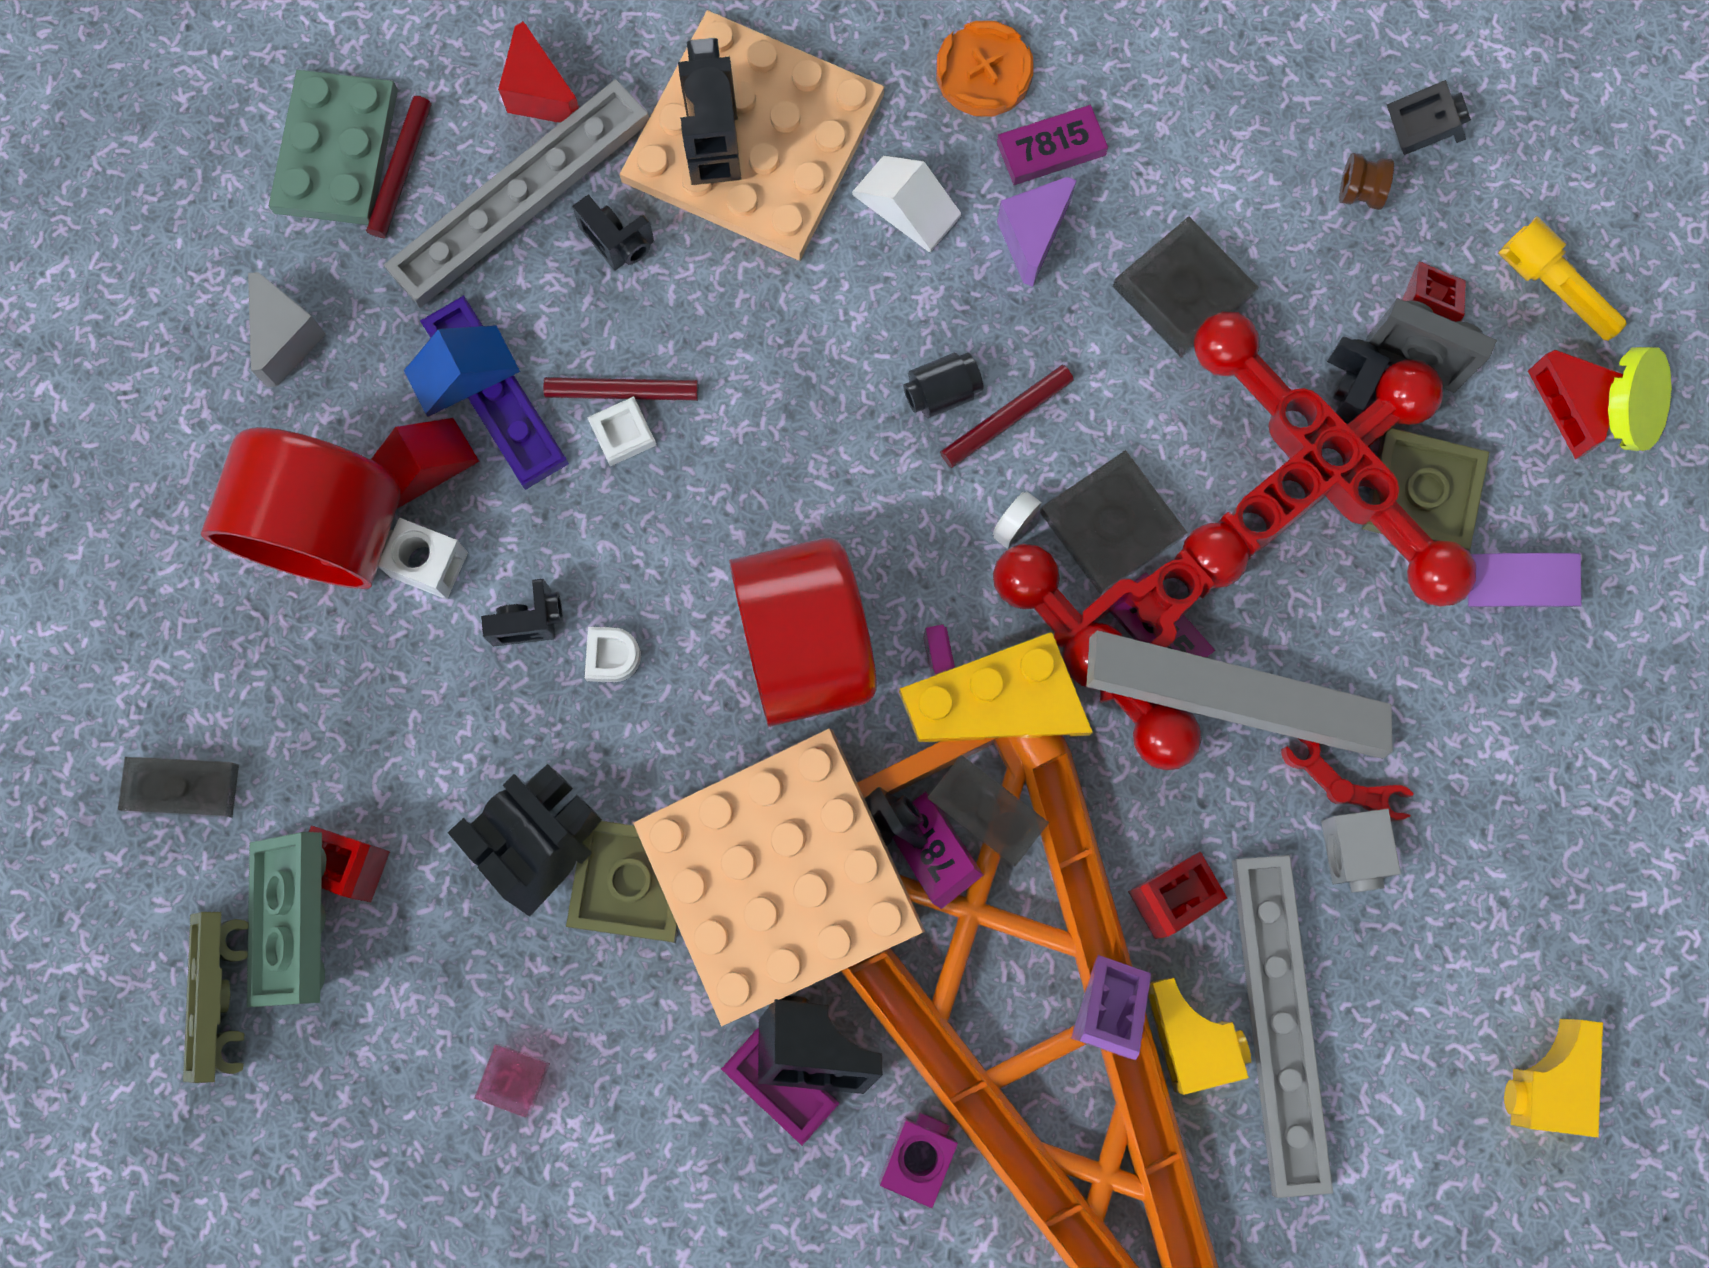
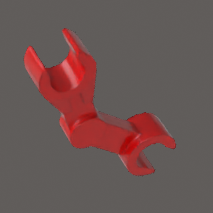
(1342, 790)

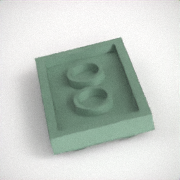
(333, 147)
(285, 920)

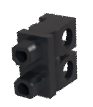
(711, 114)
(524, 842)

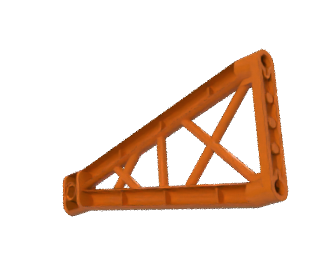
(973, 1096)

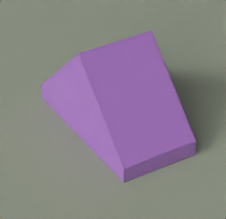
(1031, 223)
(1113, 1008)

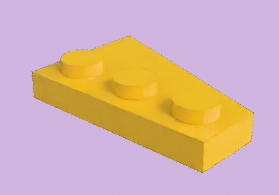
(999, 696)

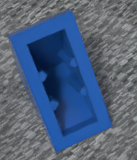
(459, 365)

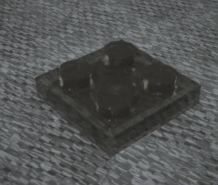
(1183, 284)
(1113, 522)

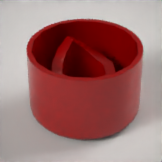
(303, 507)
(805, 630)

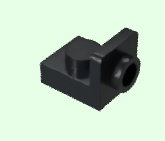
(1428, 117)
(608, 235)
(1363, 371)
(519, 625)
(896, 817)

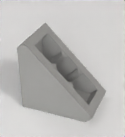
(278, 331)

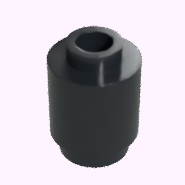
(943, 384)

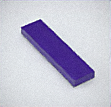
(506, 410)

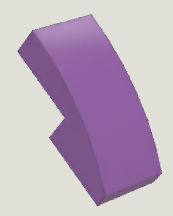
(1527, 580)

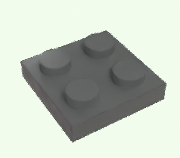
(1416, 333)

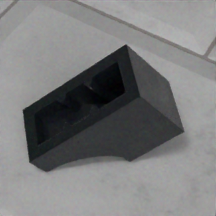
(807, 1051)

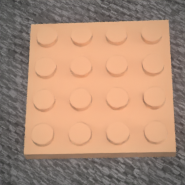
(793, 139)
(778, 877)

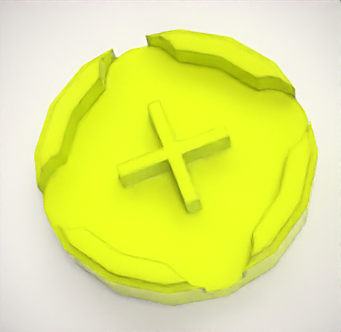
(1640, 399)

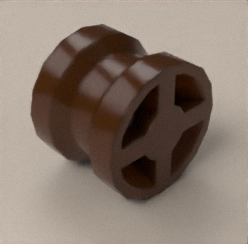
(1366, 181)

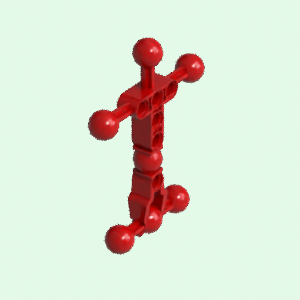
(1219, 552)

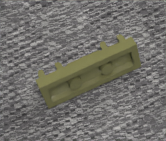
(208, 997)

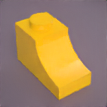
(1194, 1048)
(1564, 1086)

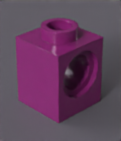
(916, 1185)

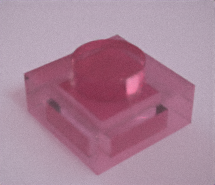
(512, 1080)

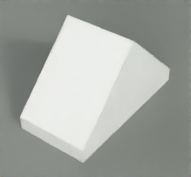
(909, 199)

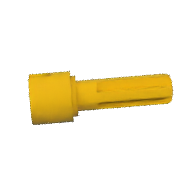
(1539, 254)

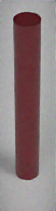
(399, 167)
(620, 388)
(1007, 416)

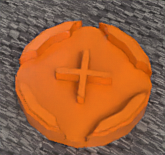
(984, 68)

